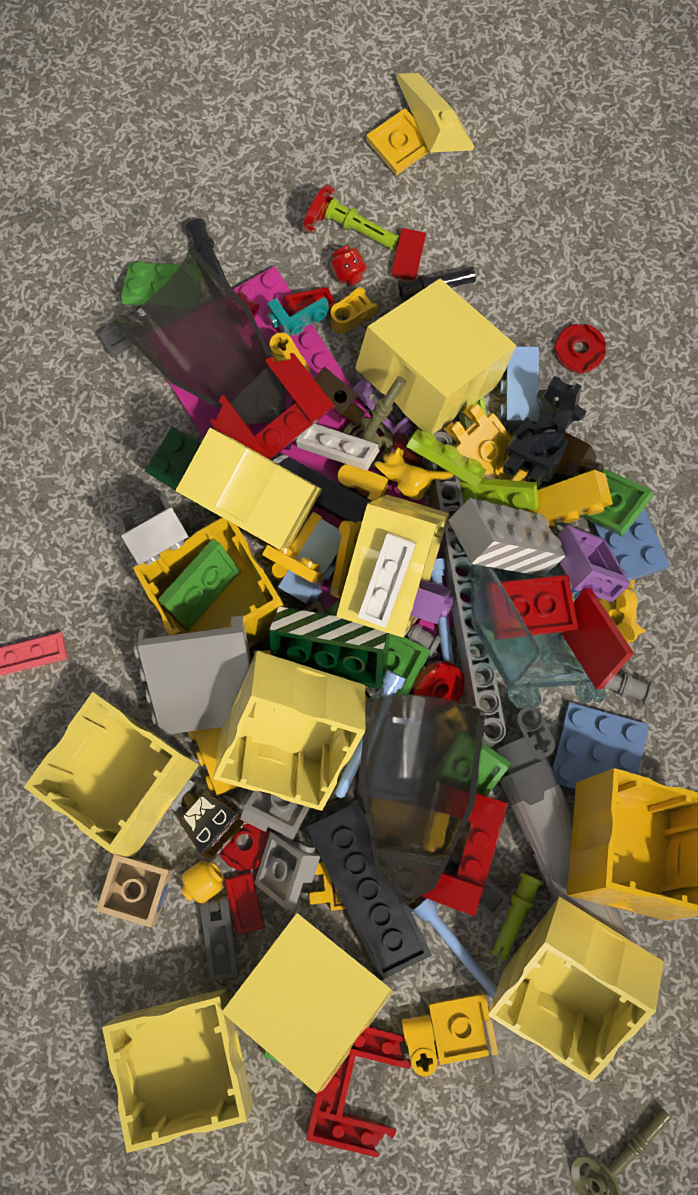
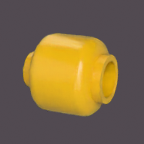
(202, 881)

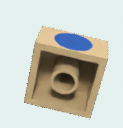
(135, 890)

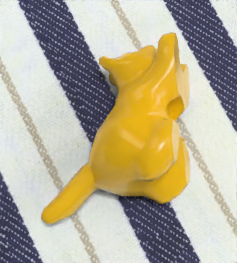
(411, 479)
(624, 613)

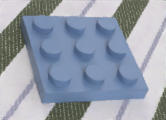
(596, 743)

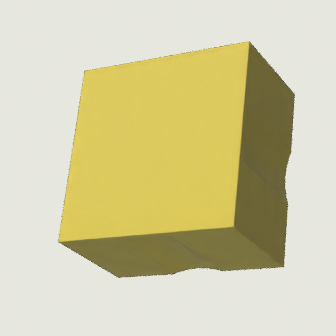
(441, 351)
(248, 489)
(405, 520)
(290, 731)
(111, 776)
(577, 989)
(307, 1003)
(177, 1070)

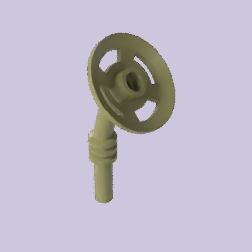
(370, 425)
(605, 1176)

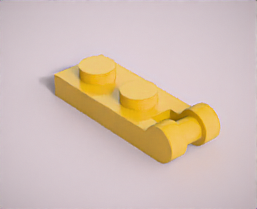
(307, 528)
(348, 532)

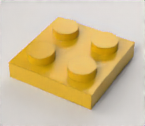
(398, 142)
(303, 567)
(460, 1028)

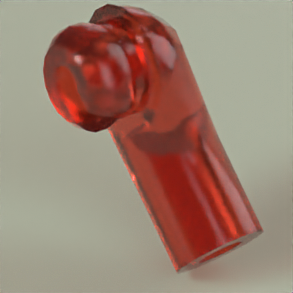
(408, 455)

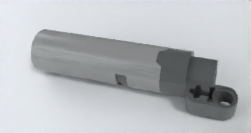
(546, 816)

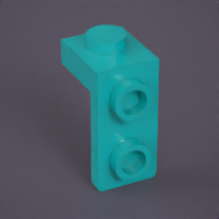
(295, 324)

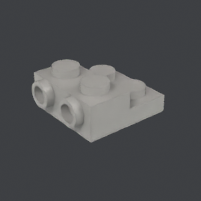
(271, 811)
(285, 868)

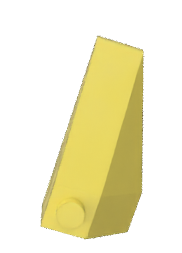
(435, 118)

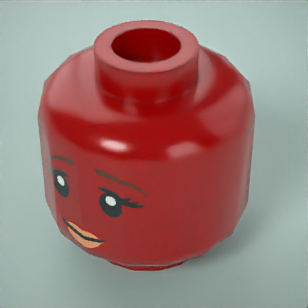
(348, 265)

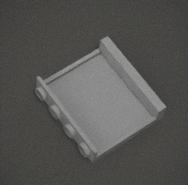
(193, 676)

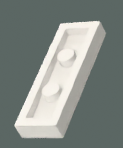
(338, 446)
(387, 579)

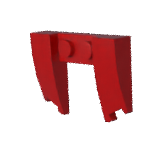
(309, 408)
(467, 888)
(346, 1131)

